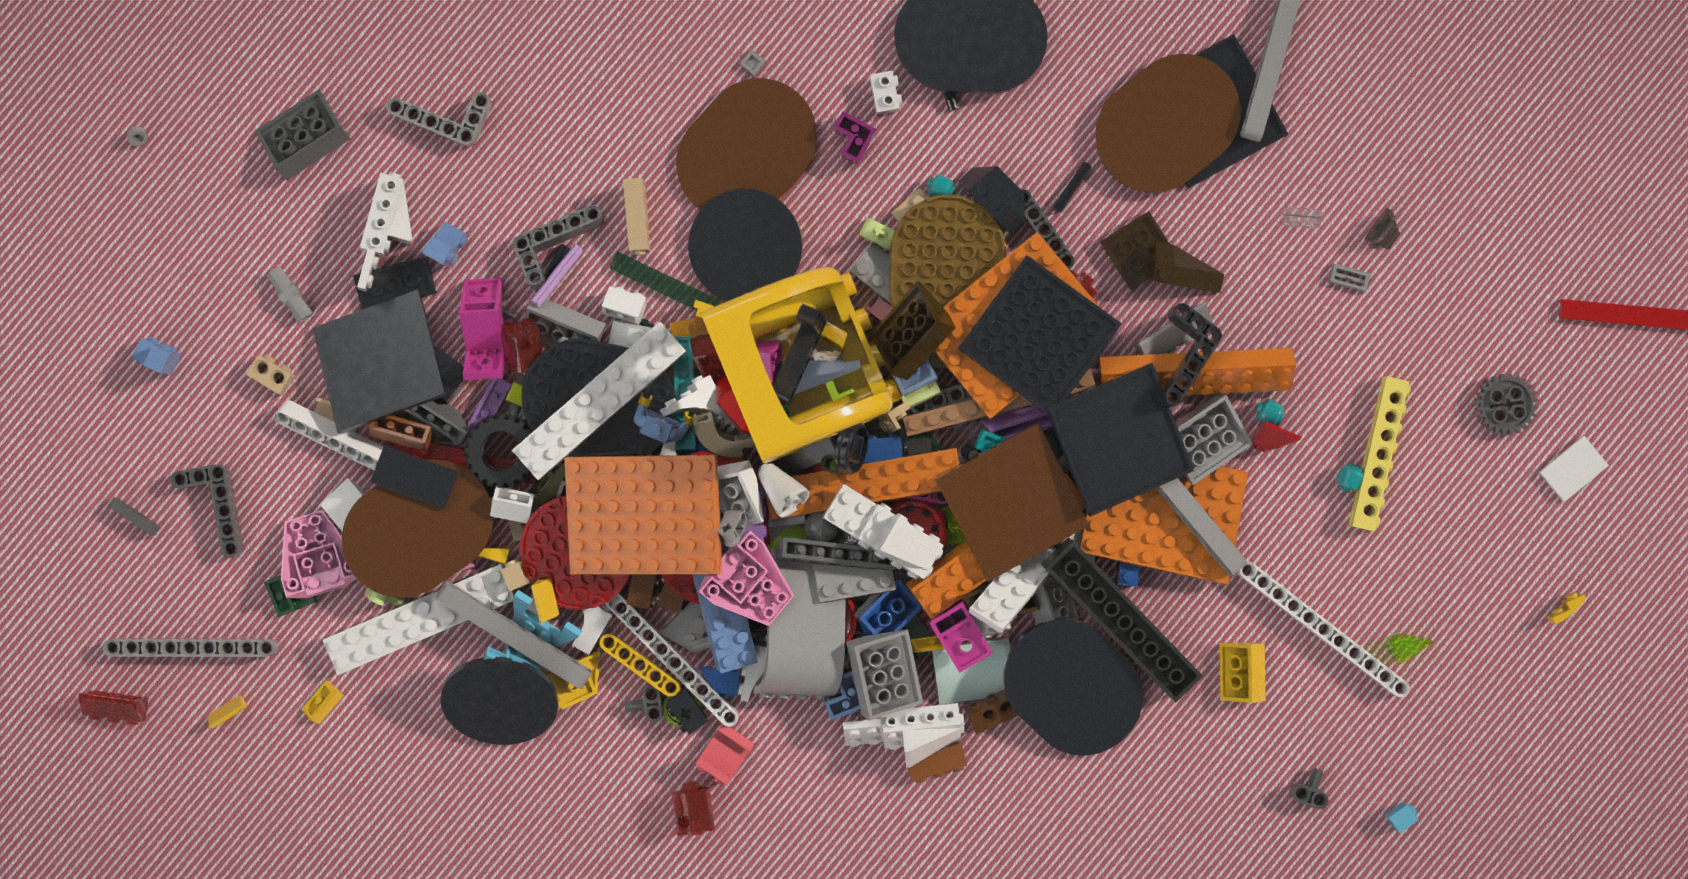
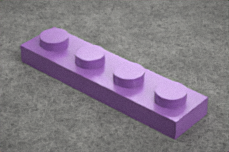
(490, 402)

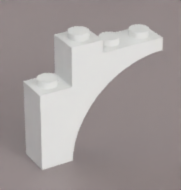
(698, 399)
(754, 671)

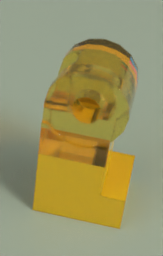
(698, 326)

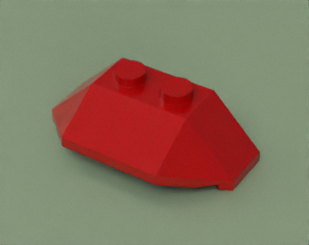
(727, 402)

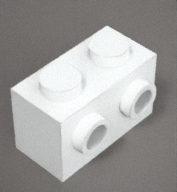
(885, 93)
(624, 305)
(512, 505)

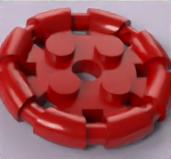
(917, 517)

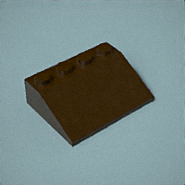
(912, 331)

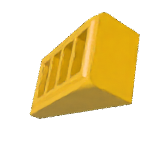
(499, 555)

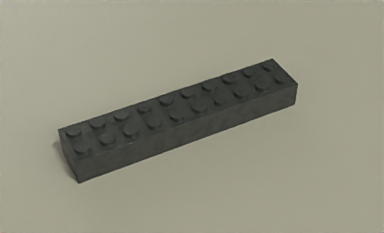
(1122, 619)

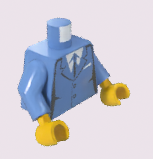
(660, 427)

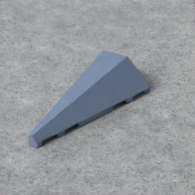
(821, 372)

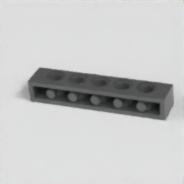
(829, 554)

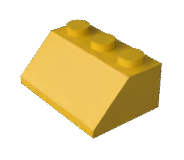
(1242, 672)

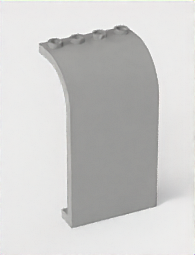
(804, 641)

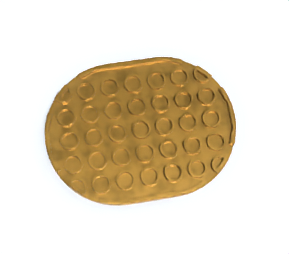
(944, 246)

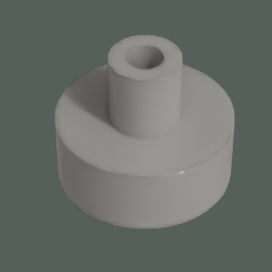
(137, 136)

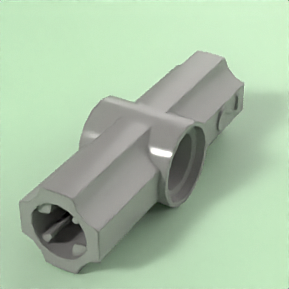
(289, 294)

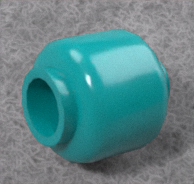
(940, 186)
(1270, 412)
(1350, 477)

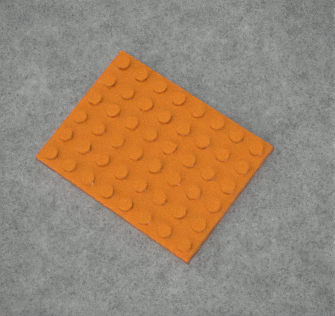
(970, 305)
(643, 514)
(1153, 536)

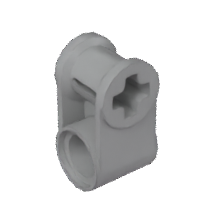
(733, 526)

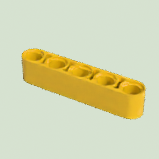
(631, 661)

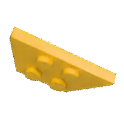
(568, 693)

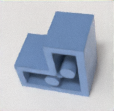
(446, 245)
(156, 356)
(845, 702)

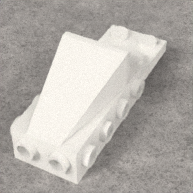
(394, 224)
(884, 532)
(917, 737)

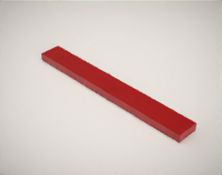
(1623, 314)
(457, 456)

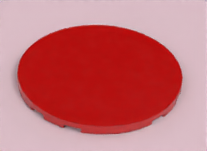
(546, 556)

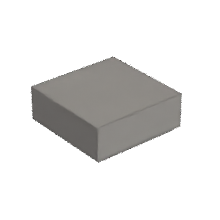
(752, 63)

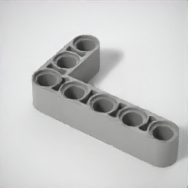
(442, 123)

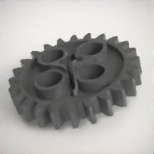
(1508, 421)

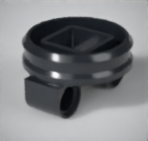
(849, 451)

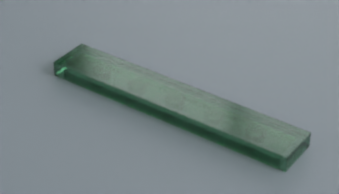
(659, 281)

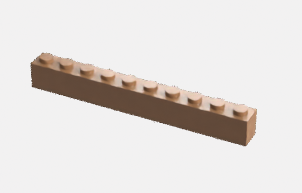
(970, 411)

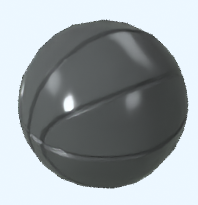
(819, 529)

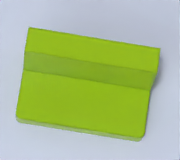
(833, 392)

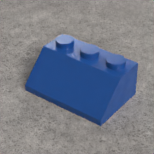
(889, 611)

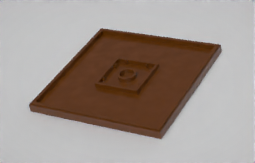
(1012, 502)

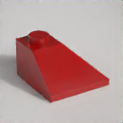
(1270, 437)

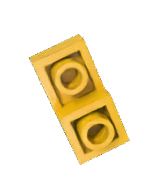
(1570, 604)

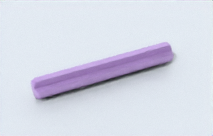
(556, 275)

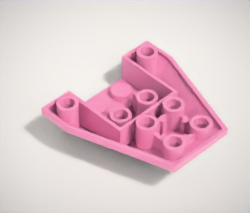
(313, 557)
(748, 582)

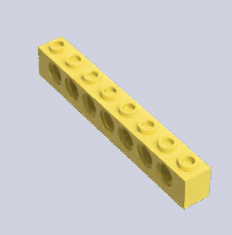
(1375, 442)

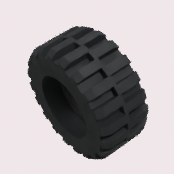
(475, 450)

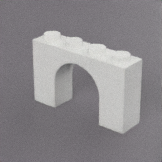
(594, 625)

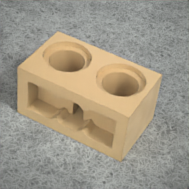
(269, 377)
(514, 575)

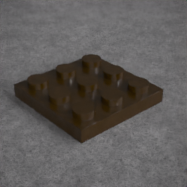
(1132, 248)

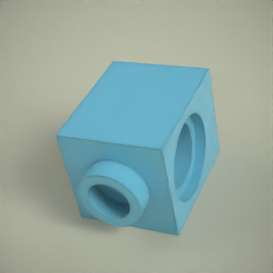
(1402, 816)

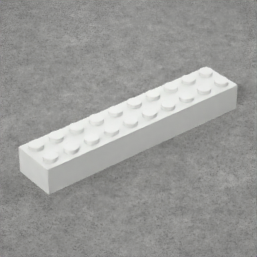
(599, 401)
(411, 622)

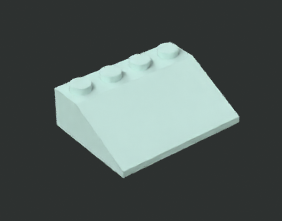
(974, 682)

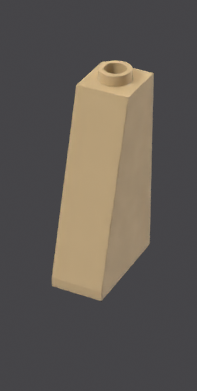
(636, 215)

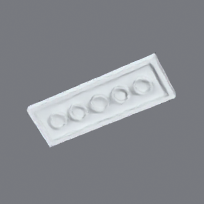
(1010, 592)

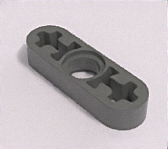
(134, 516)

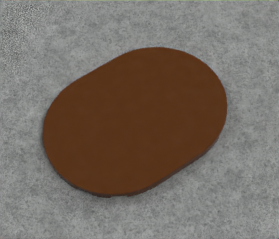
(1167, 123)
(749, 139)
(412, 545)

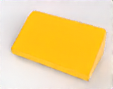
(834, 336)
(544, 600)
(926, 644)
(322, 702)
(226, 711)

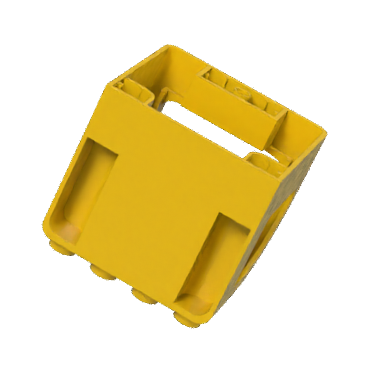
(767, 313)

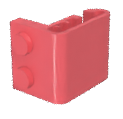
(724, 754)

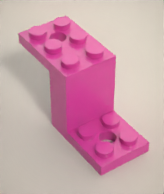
(481, 328)
(953, 628)

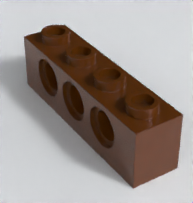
(997, 714)

